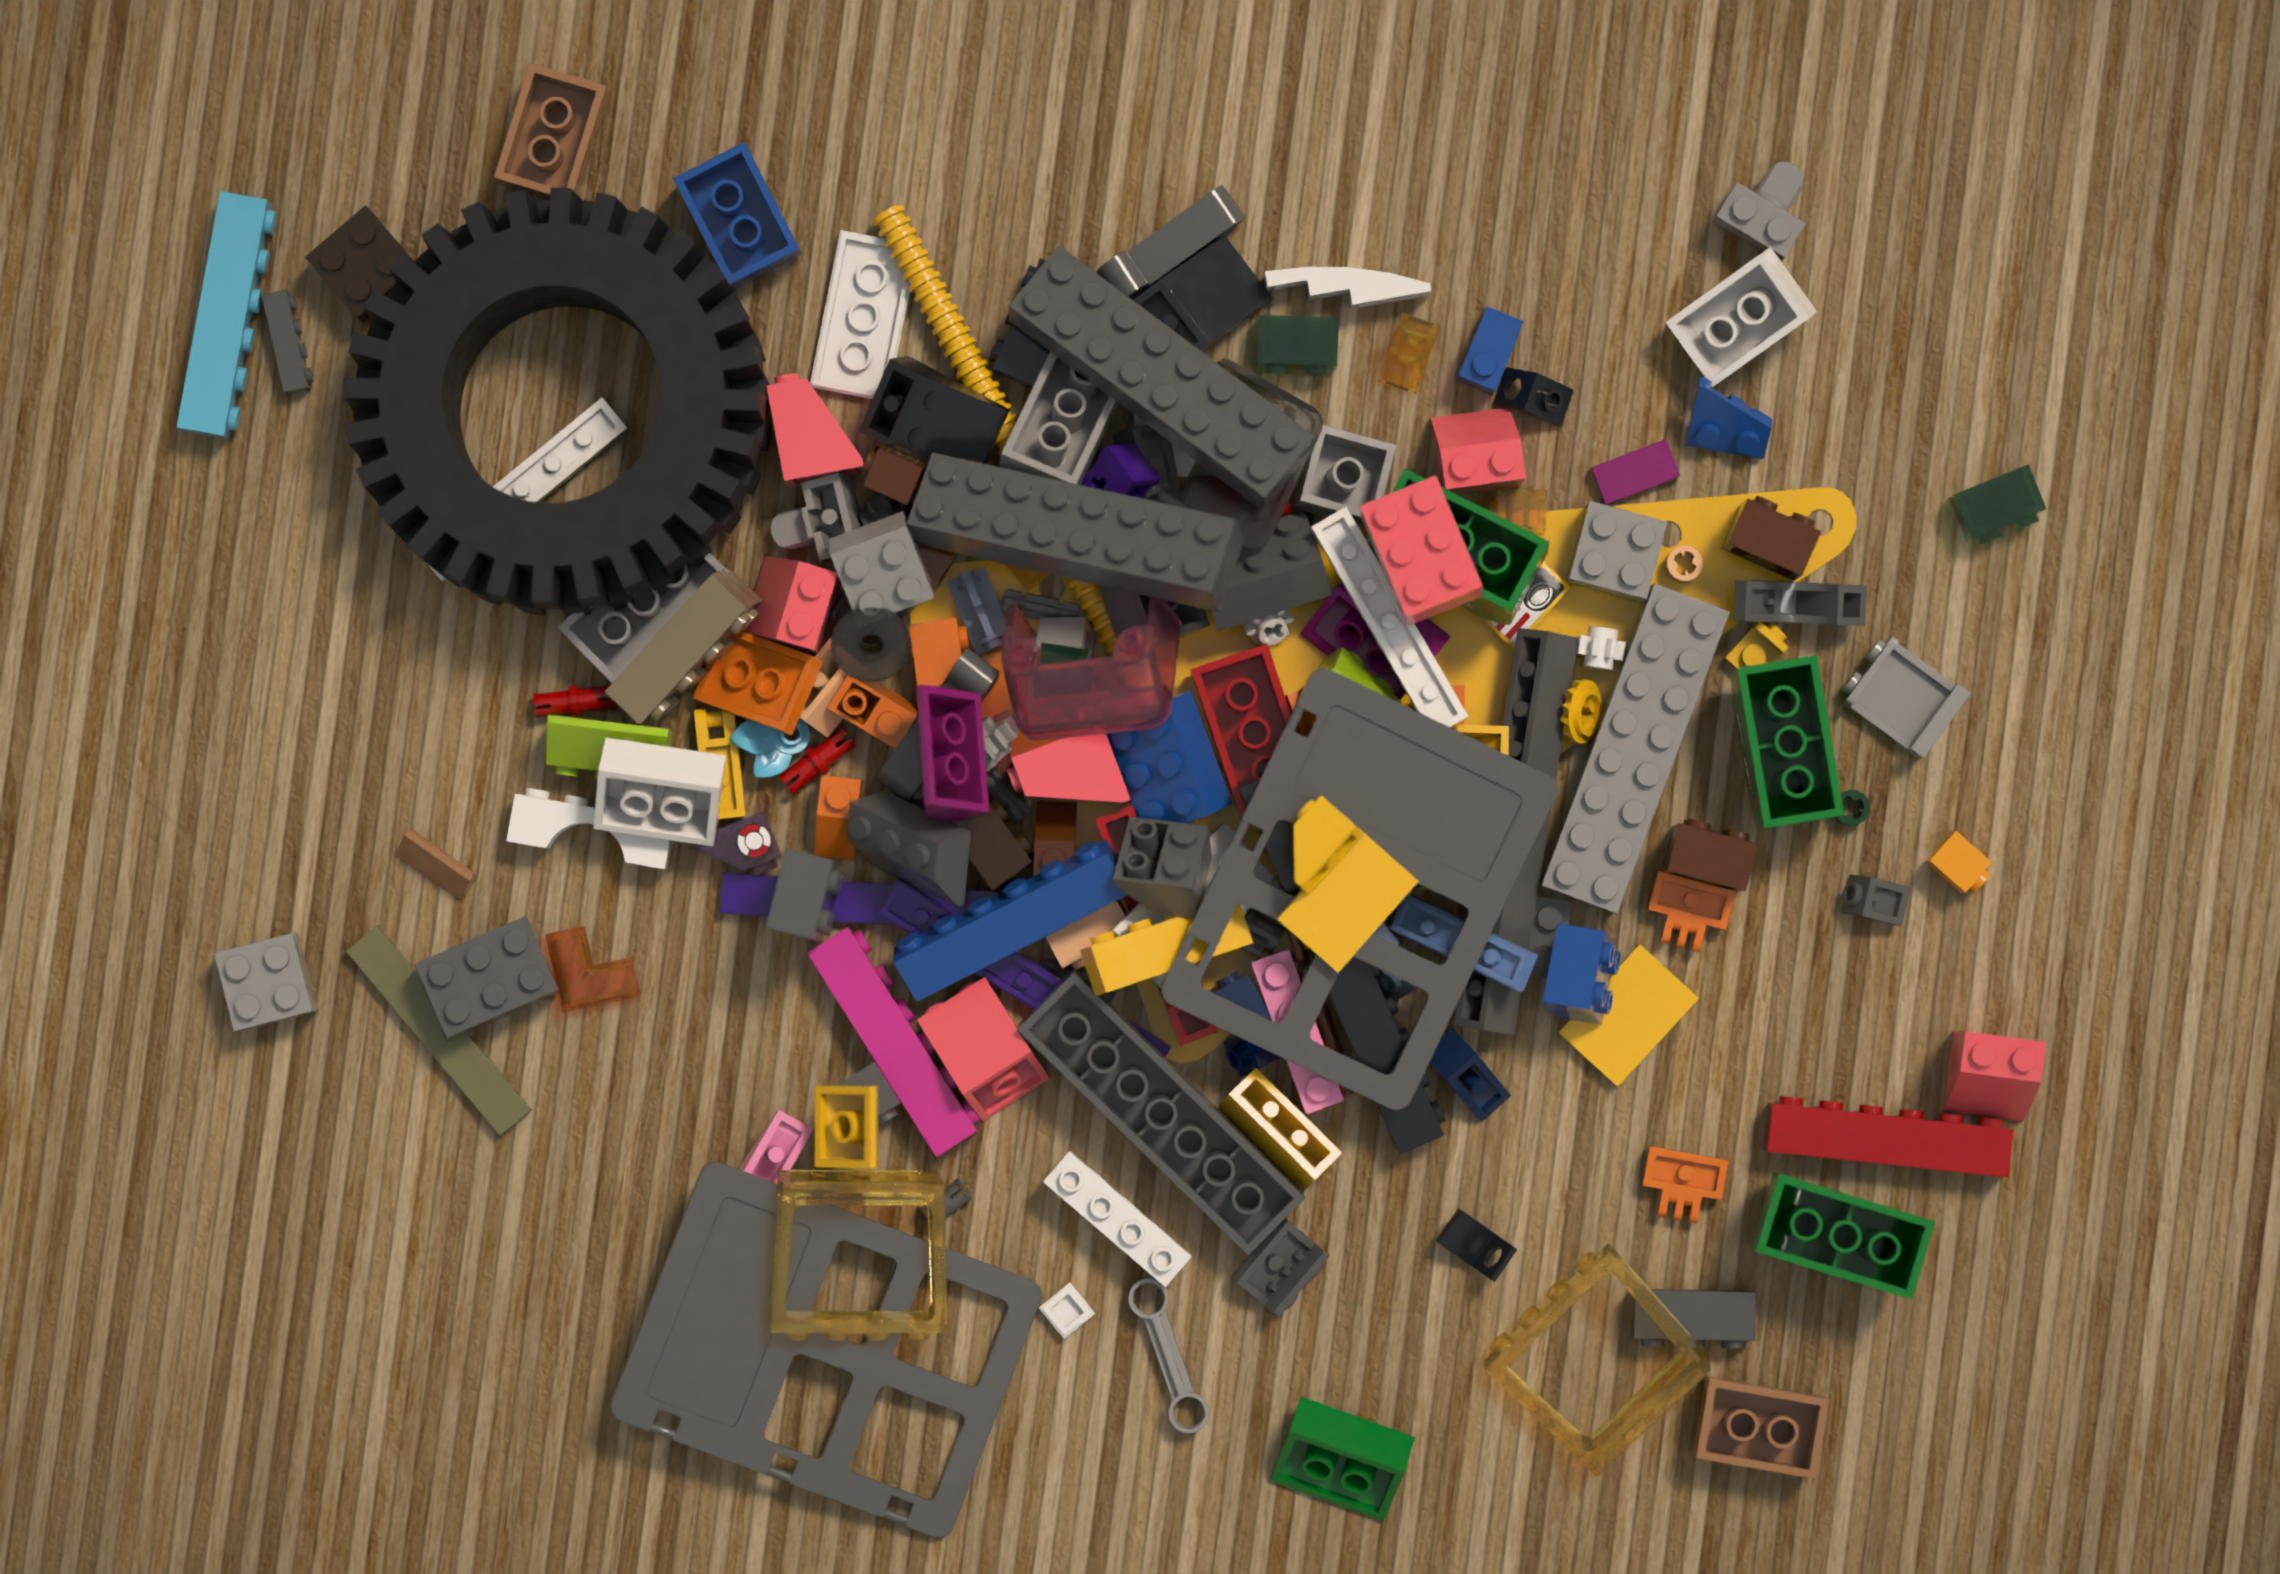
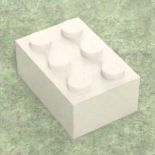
(1741, 316)
(659, 791)

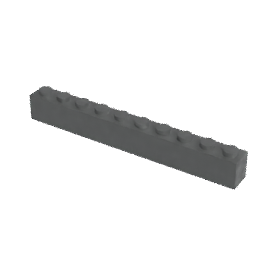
(1533, 710)

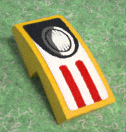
(1540, 599)

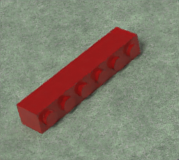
(1888, 1139)

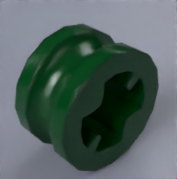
(1854, 795)

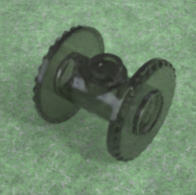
(869, 642)

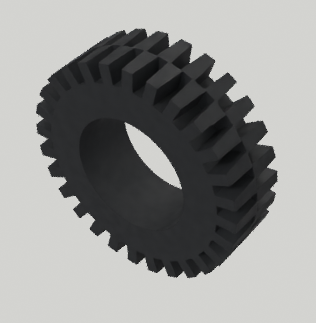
(472, 289)

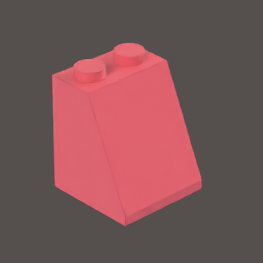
(808, 434)
(1478, 451)
(794, 603)
(1071, 771)
(982, 1048)
(1993, 1075)

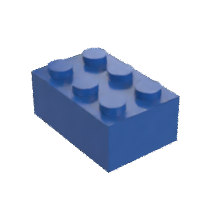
(737, 216)
(1171, 767)

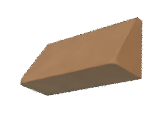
(435, 864)

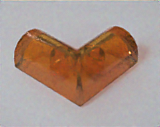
(582, 982)

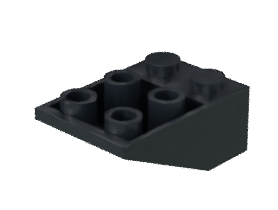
(1206, 295)
(931, 413)

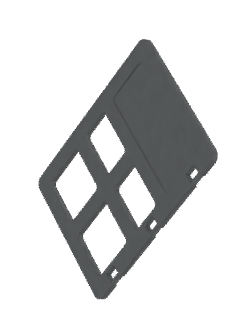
(1431, 801)
(721, 1369)

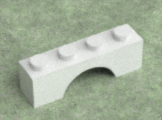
(541, 821)

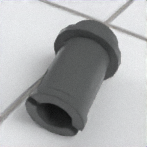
(951, 1204)

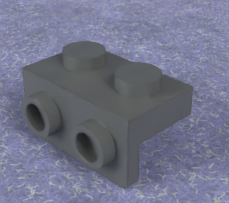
(1280, 1267)

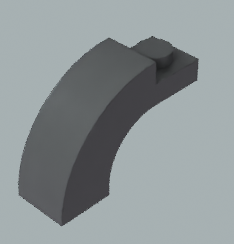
(1800, 602)

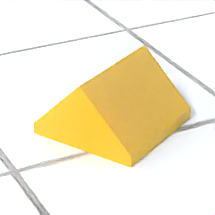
(846, 1127)

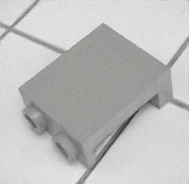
(1903, 697)

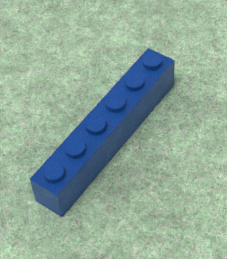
(1009, 920)

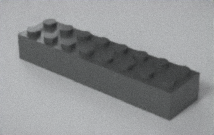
(1161, 378)
(1076, 532)
(1161, 1111)

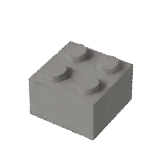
(1343, 473)
(1616, 551)
(881, 565)
(266, 982)

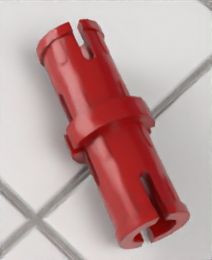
(572, 701)
(817, 760)

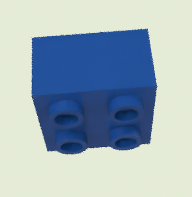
(1581, 974)

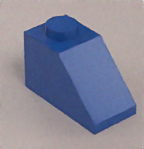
(1490, 351)

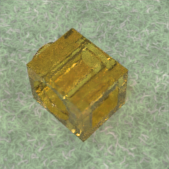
(1522, 508)

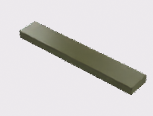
(459, 1057)

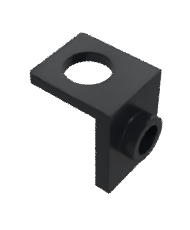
(1537, 396)
(1475, 1244)

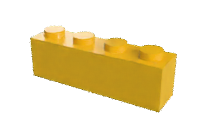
(1151, 950)

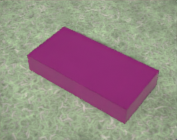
(1635, 472)

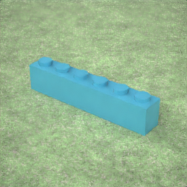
(225, 315)

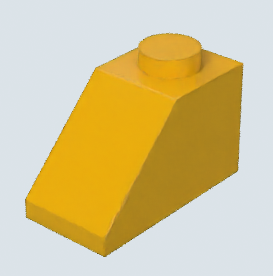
(1321, 842)

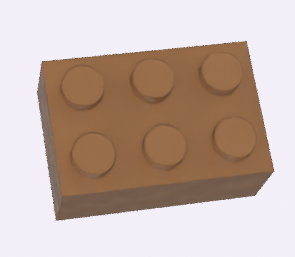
(551, 132)
(1760, 1427)

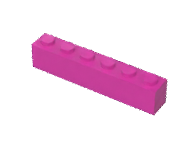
(893, 1041)

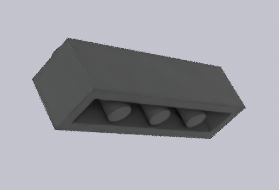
(286, 341)

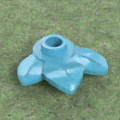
(770, 746)

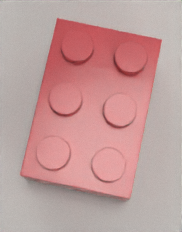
(1421, 551)

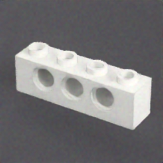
(1117, 1218)

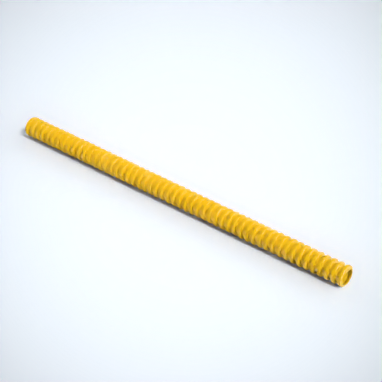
(967, 362)

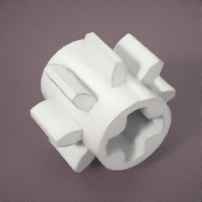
(1269, 629)
(1601, 648)

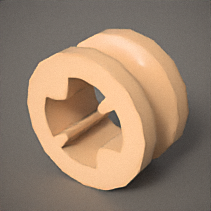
(1672, 565)

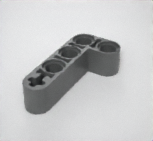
(1173, 243)
(903, 769)

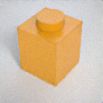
(1959, 863)

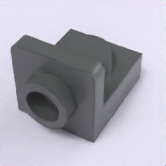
(1875, 899)

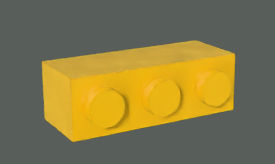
(1279, 1129)

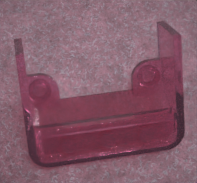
(1093, 694)

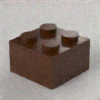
(1771, 538)
(1709, 856)

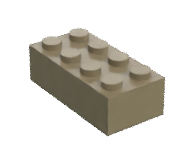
(683, 646)

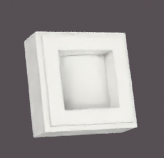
(1067, 1310)

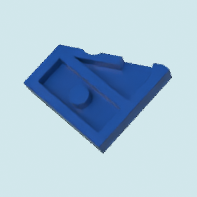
(1726, 424)

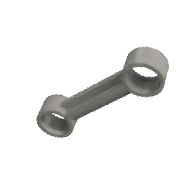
(1168, 1355)

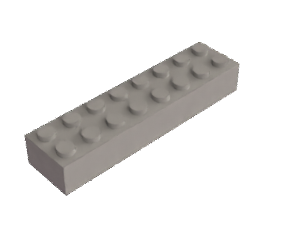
(1634, 748)

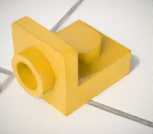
(1758, 646)

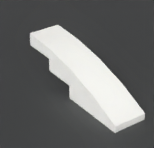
(1362, 285)

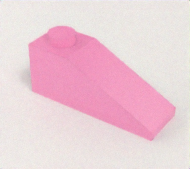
(777, 1147)

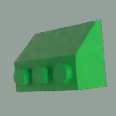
(1342, 1459)

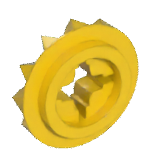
(1581, 711)

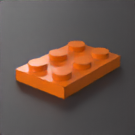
(760, 682)

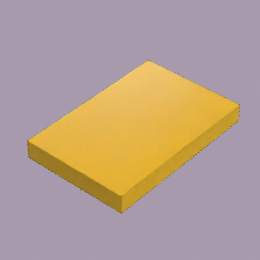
(1348, 903)
(1643, 1010)

